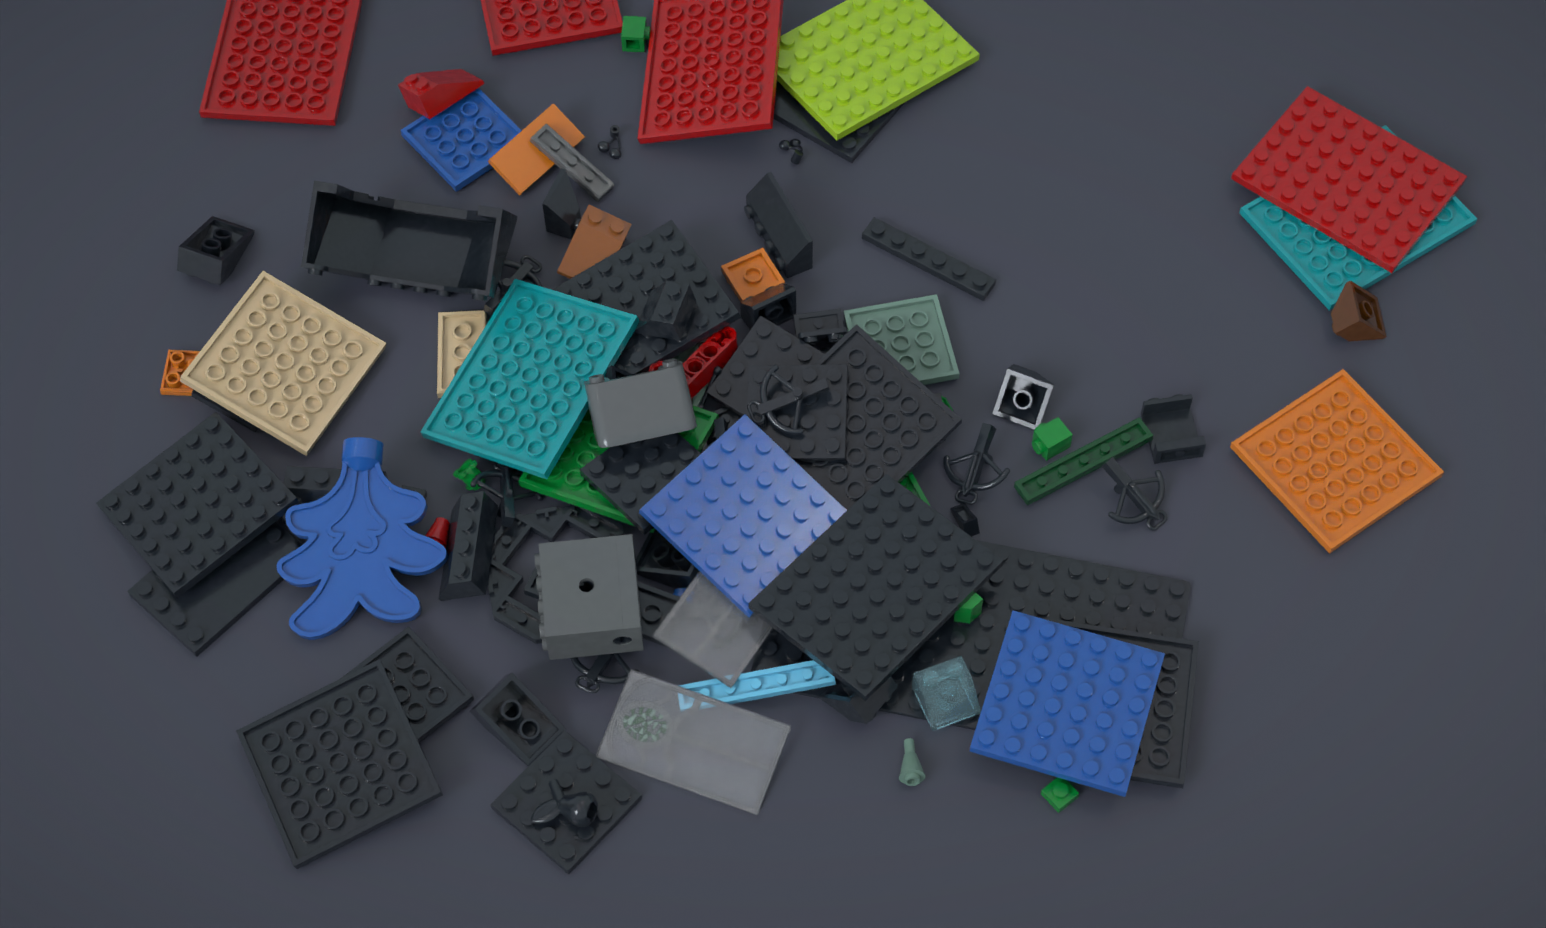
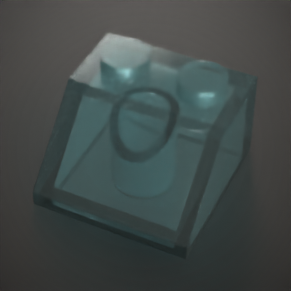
(946, 693)

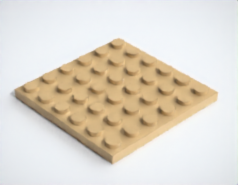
(283, 363)

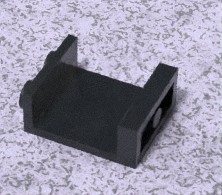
(1172, 429)

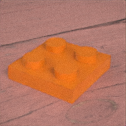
(751, 274)

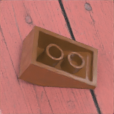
(594, 240)

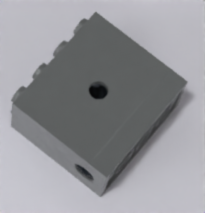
(588, 597)

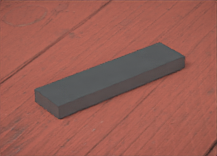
(576, 165)

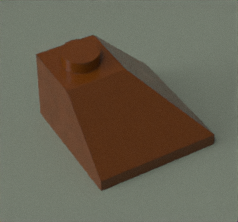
(1357, 315)

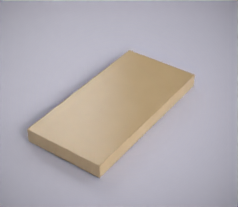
(456, 338)

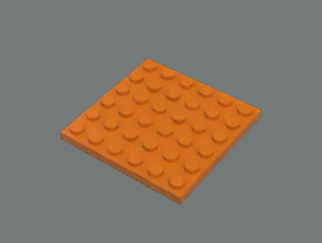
(1336, 460)

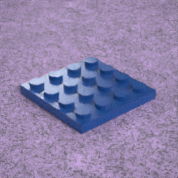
(462, 138)

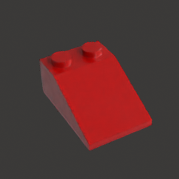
(437, 90)

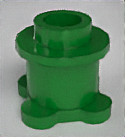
(467, 473)

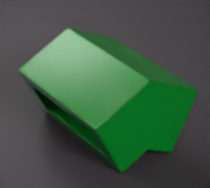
(969, 610)

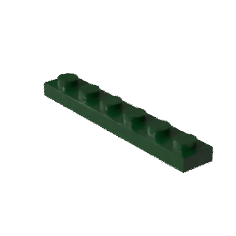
(1083, 461)

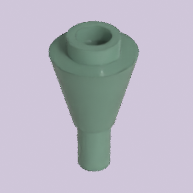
(911, 769)

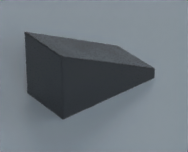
(966, 519)

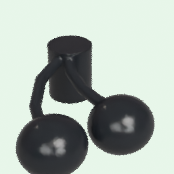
(786, 145)
(604, 146)

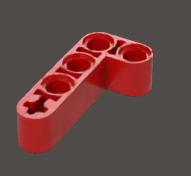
(712, 353)

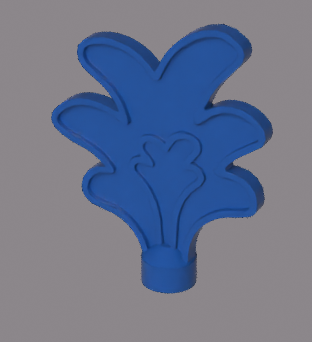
(354, 544)

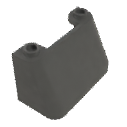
(640, 405)

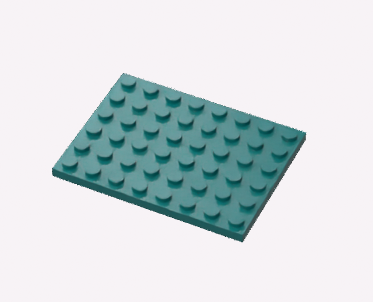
(1327, 264)
(526, 377)

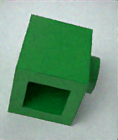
(634, 33)
(1051, 438)

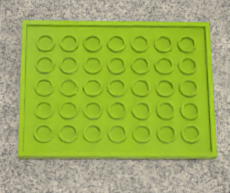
(868, 60)

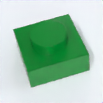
(1059, 794)

